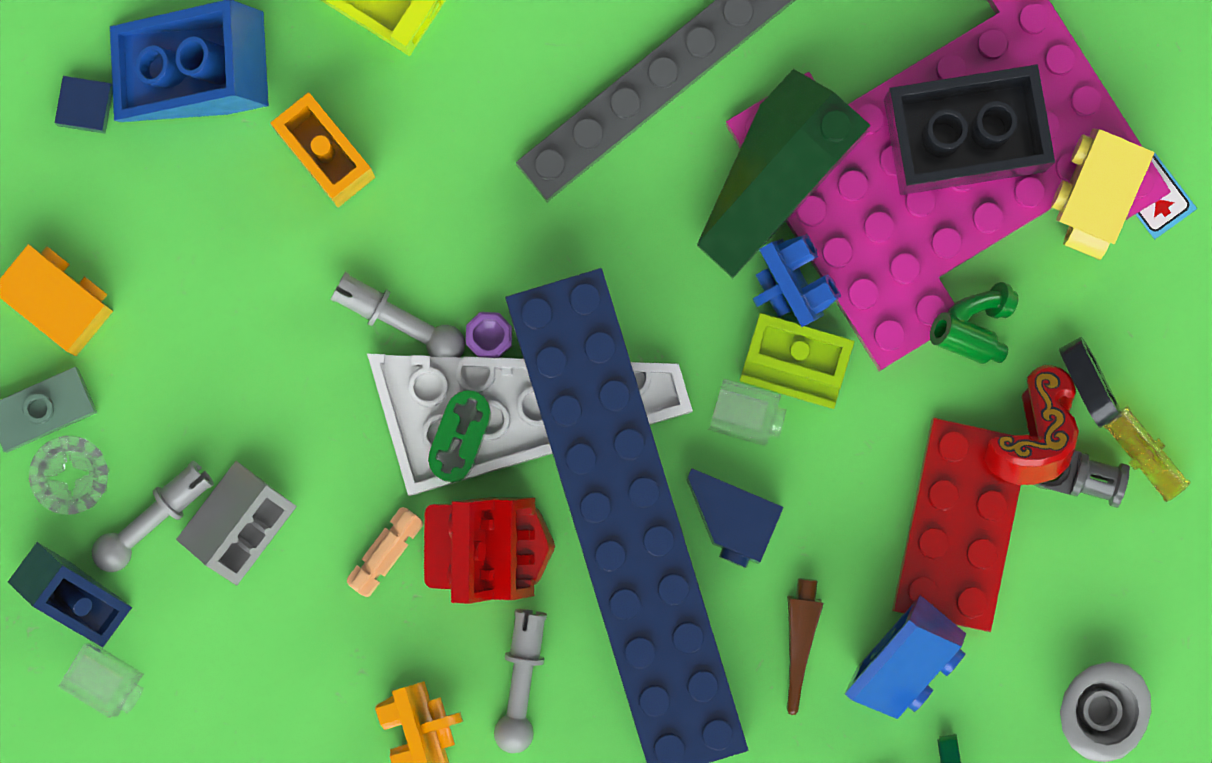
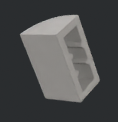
(236, 523)

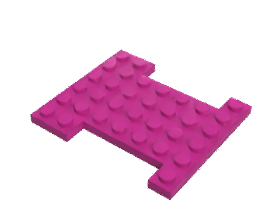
(895, 247)

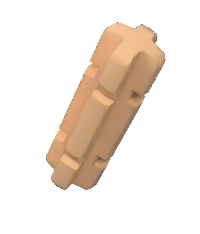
(384, 552)

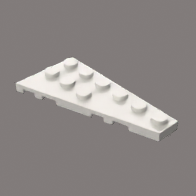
(420, 386)

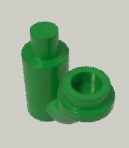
(967, 339)

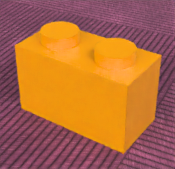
(323, 149)
(54, 300)

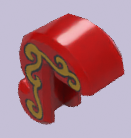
(1051, 431)

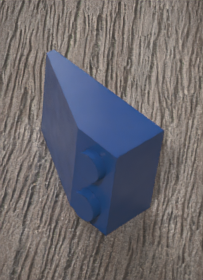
(189, 63)

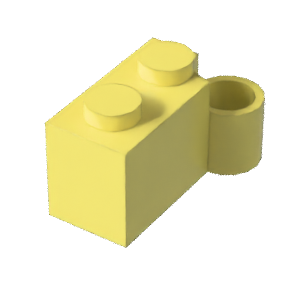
(1100, 190)

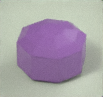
(489, 335)

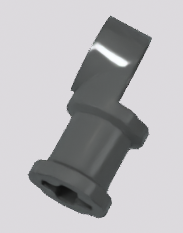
(1077, 479)

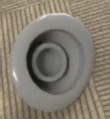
(1105, 711)

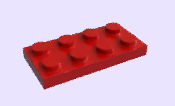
(957, 528)

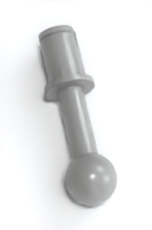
(372, 304)
(113, 550)
(514, 731)

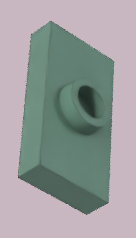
(44, 409)

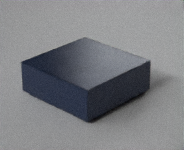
(84, 104)

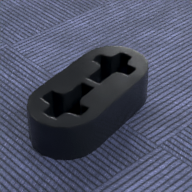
(1090, 382)

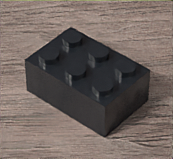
(969, 129)

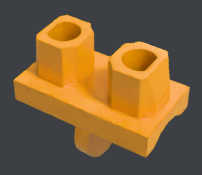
(423, 724)

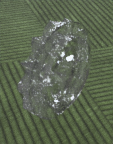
(51, 460)

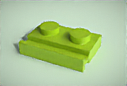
(796, 361)

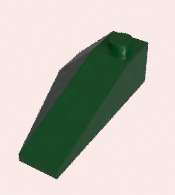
(785, 157)

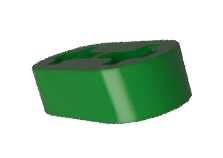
(448, 432)

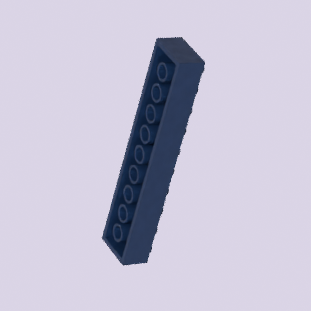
(626, 521)

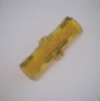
(1147, 455)

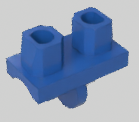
(805, 299)

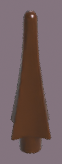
(803, 620)

